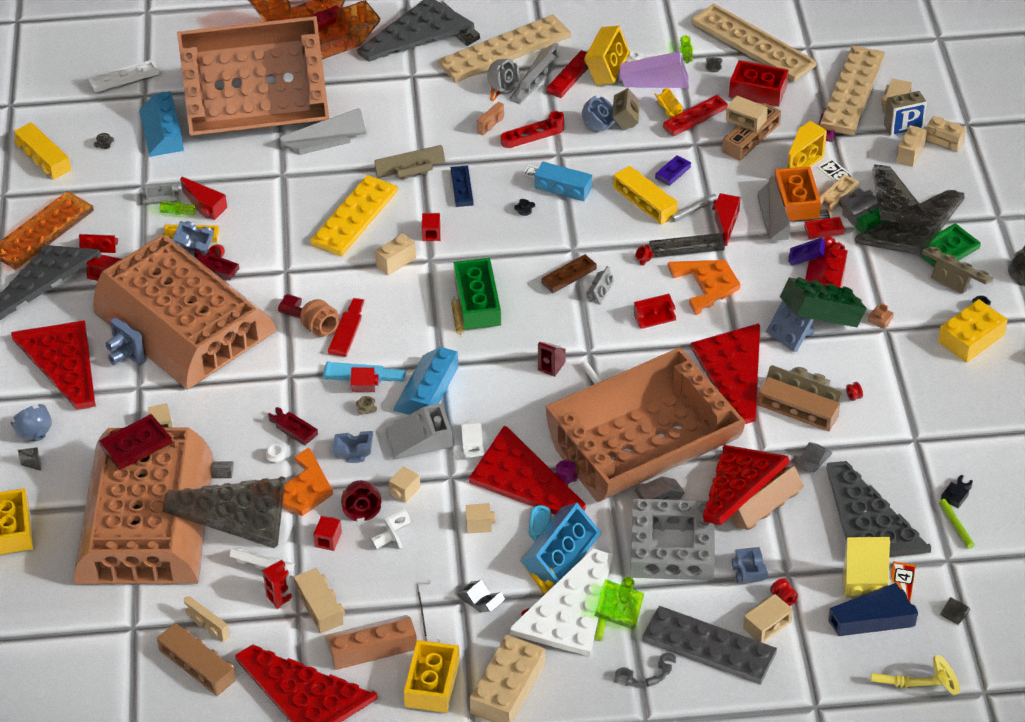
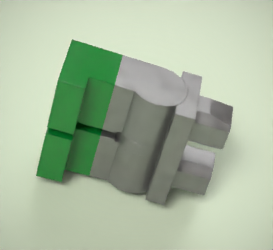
(861, 209)

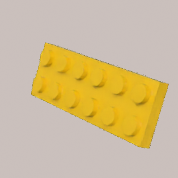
(354, 215)

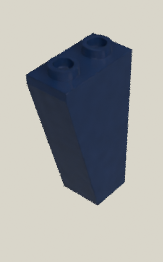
(874, 612)

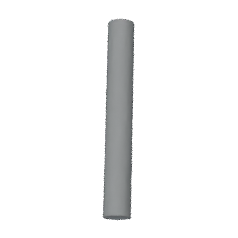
(694, 207)

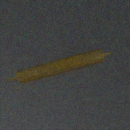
(457, 318)

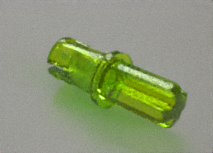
(686, 49)
(177, 208)

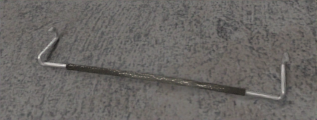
(422, 614)

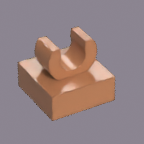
(880, 316)

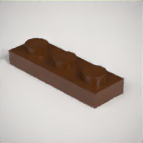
(569, 273)

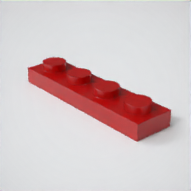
(568, 76)
(695, 115)

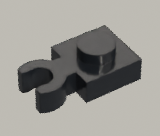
(957, 493)

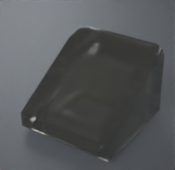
(30, 458)
(222, 469)
(955, 611)

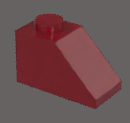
(550, 358)

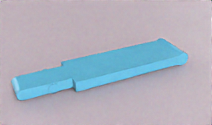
(342, 371)

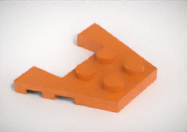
(712, 276)
(308, 487)

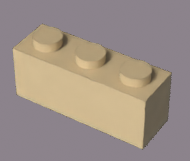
(319, 600)

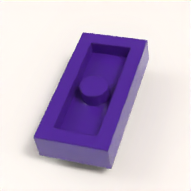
(673, 170)
(806, 251)

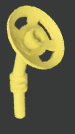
(942, 676)

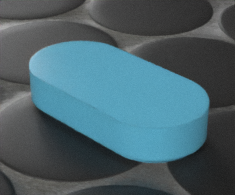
(539, 520)

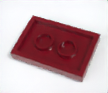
(135, 441)

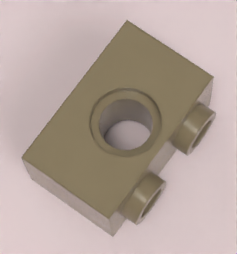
(626, 109)

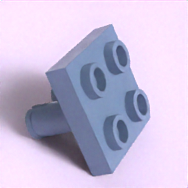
(790, 328)
(126, 342)

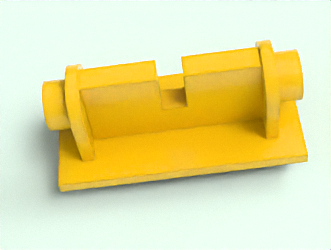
(669, 103)

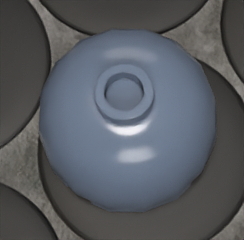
(598, 114)
(32, 423)

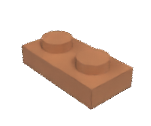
(490, 118)

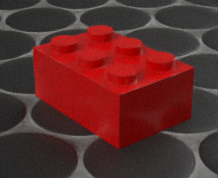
(758, 83)

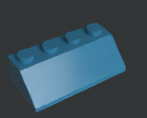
(161, 125)
(428, 380)
(561, 544)

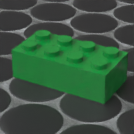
(477, 293)

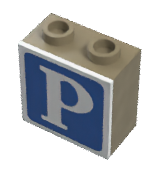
(904, 111)

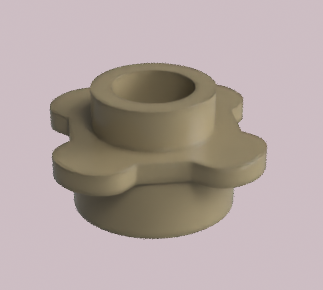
(366, 405)

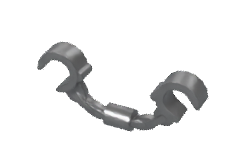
(666, 668)

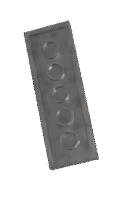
(709, 644)

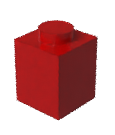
(431, 227)
(363, 379)
(327, 533)

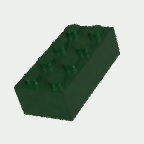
(823, 302)

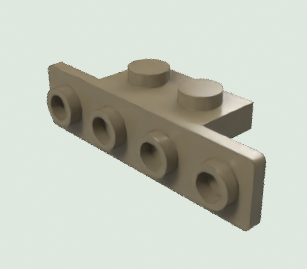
(410, 163)
(953, 272)
(807, 381)

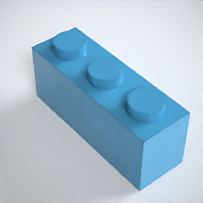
(563, 181)

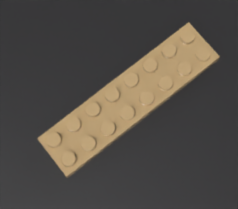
(753, 41)
(505, 46)
(852, 90)

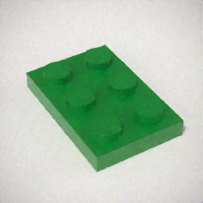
(954, 242)

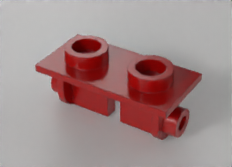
(103, 243)

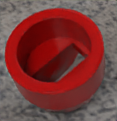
(217, 249)

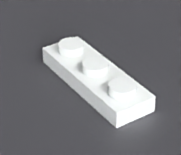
(260, 560)

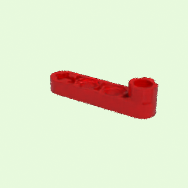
(551, 127)

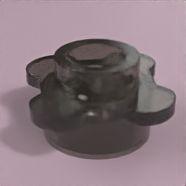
(713, 64)
(103, 141)

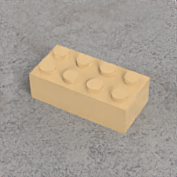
(507, 680)

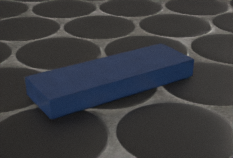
(462, 186)

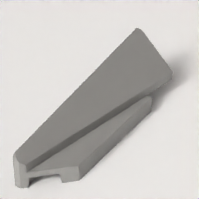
(539, 70)
(325, 133)
(773, 211)

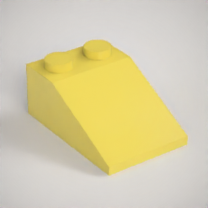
(865, 565)

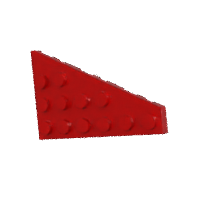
(63, 357)
(733, 367)
(520, 474)
(738, 478)
(301, 690)

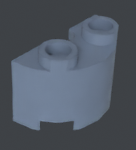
(192, 237)
(353, 447)
(749, 565)

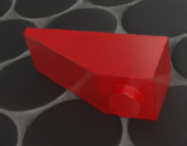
(207, 200)
(726, 214)

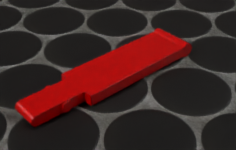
(347, 329)

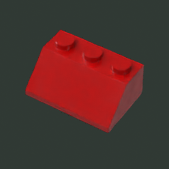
(828, 268)

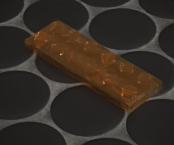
(43, 229)

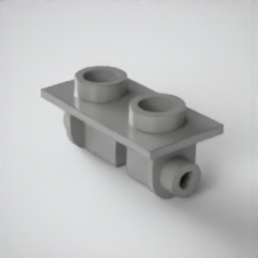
(167, 193)
(600, 286)

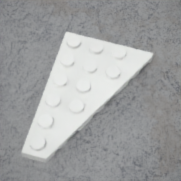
(567, 611)

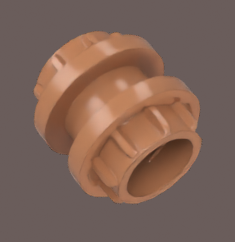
(319, 317)

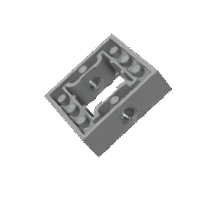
(671, 562)

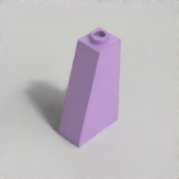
(655, 72)

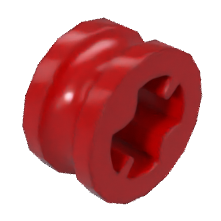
(854, 391)

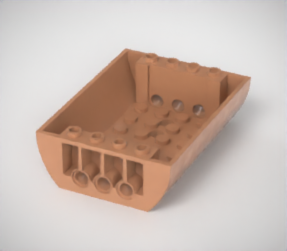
(251, 55)
(172, 330)
(630, 413)
(161, 545)

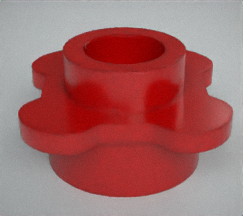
(644, 254)

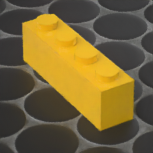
(42, 150)
(645, 194)

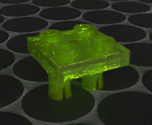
(620, 603)

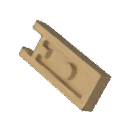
(844, 186)
(206, 619)

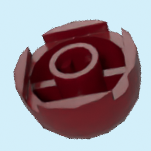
(361, 500)

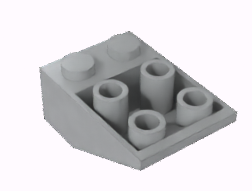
(420, 432)

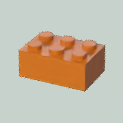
(798, 193)

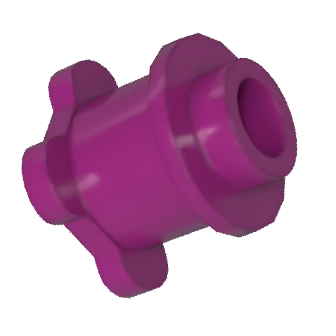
(565, 471)

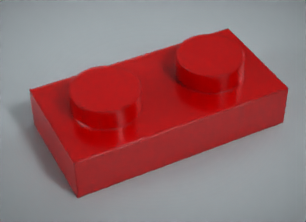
(824, 227)

